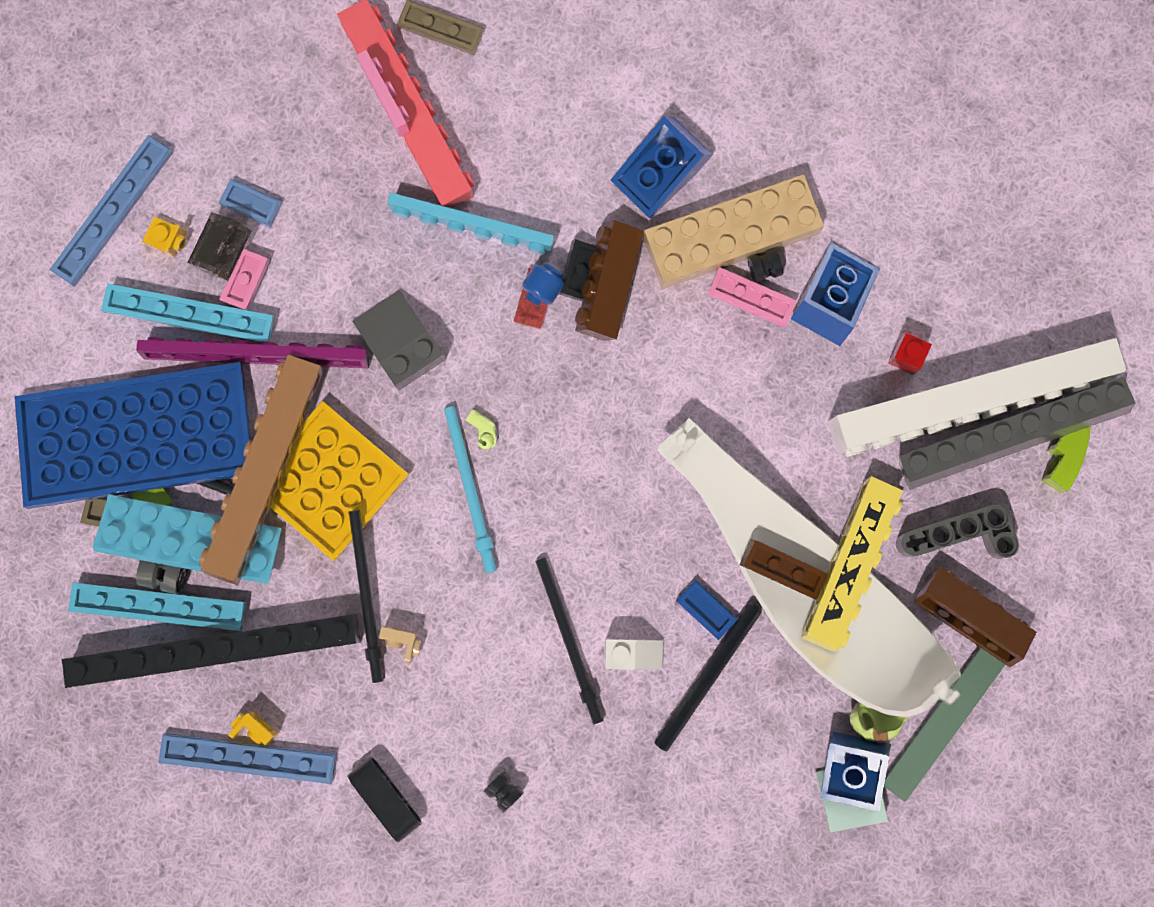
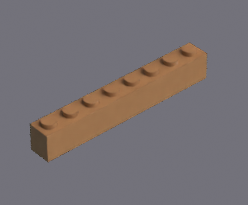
(262, 470)

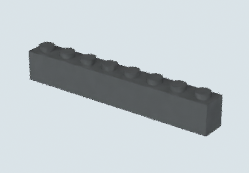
(1017, 433)

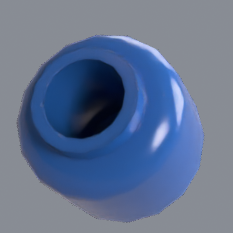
(543, 284)

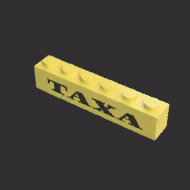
(852, 564)

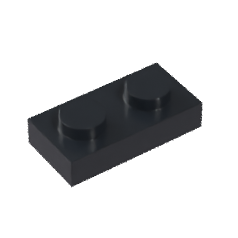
(577, 269)

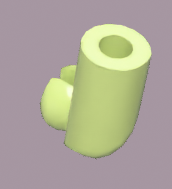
(486, 429)

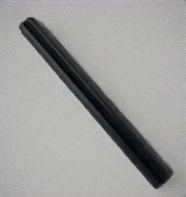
(708, 677)

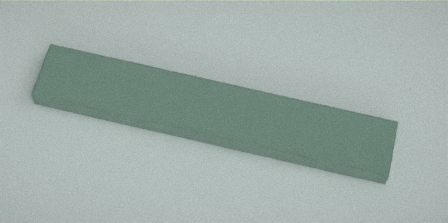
(942, 725)

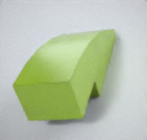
(1069, 455)

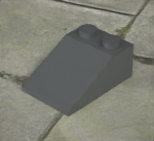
(399, 340)

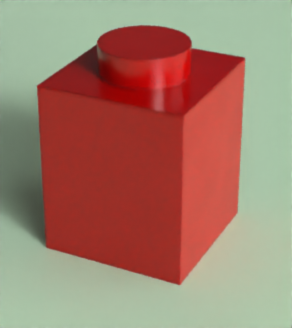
(909, 353)

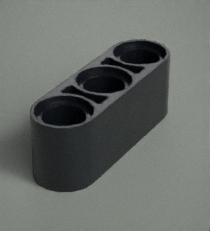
(384, 799)

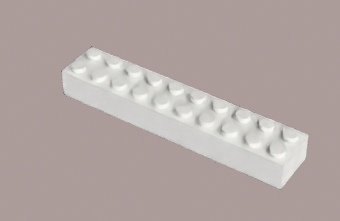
(980, 395)

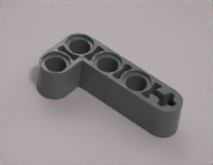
(953, 534)

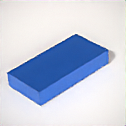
(706, 610)

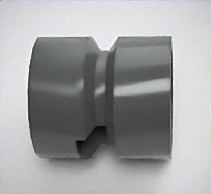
(169, 578)

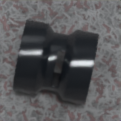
(765, 266)
(505, 793)

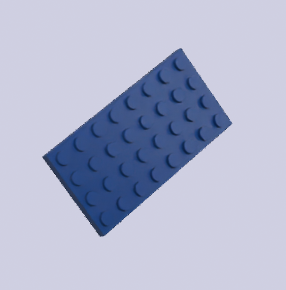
(132, 435)

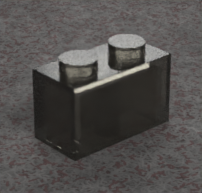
(219, 246)

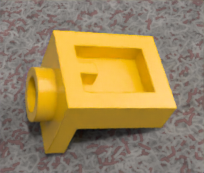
(165, 237)
(258, 729)

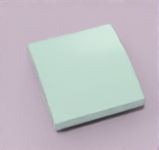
(846, 816)

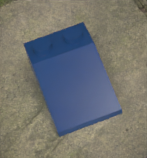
(661, 166)
(835, 294)

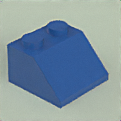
(855, 771)

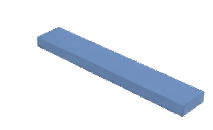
(111, 210)
(247, 758)

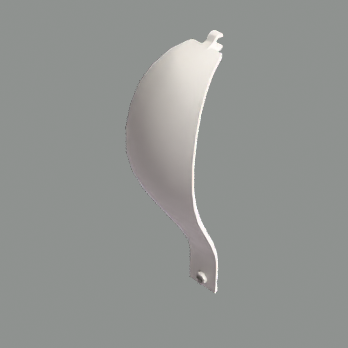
(890, 654)

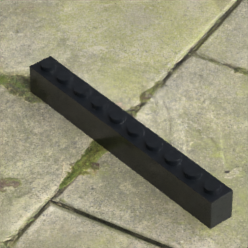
(210, 650)

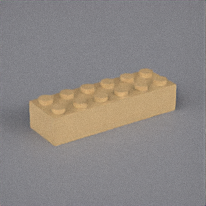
(732, 231)

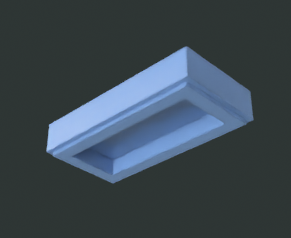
(250, 203)

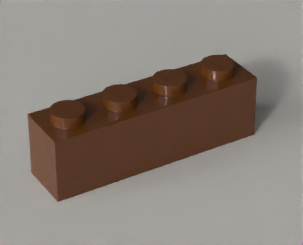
(608, 280)
(975, 616)

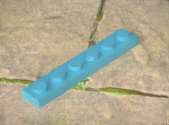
(460, 221)
(187, 313)
(157, 606)

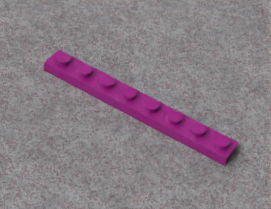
(241, 351)

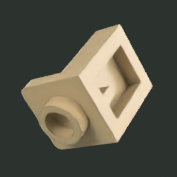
(397, 638)

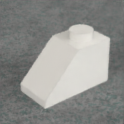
(633, 654)

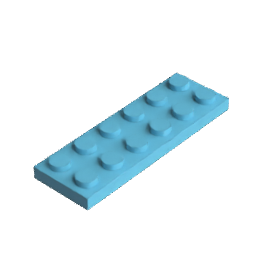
(173, 536)

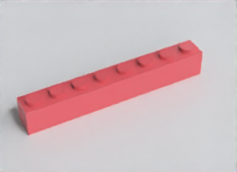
(424, 138)

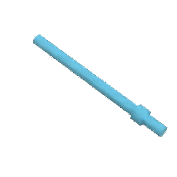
(483, 543)

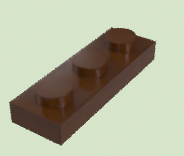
(783, 569)

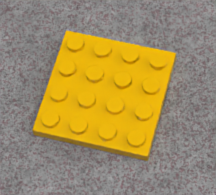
(330, 474)

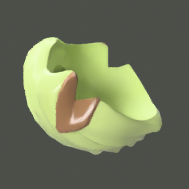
(874, 724)

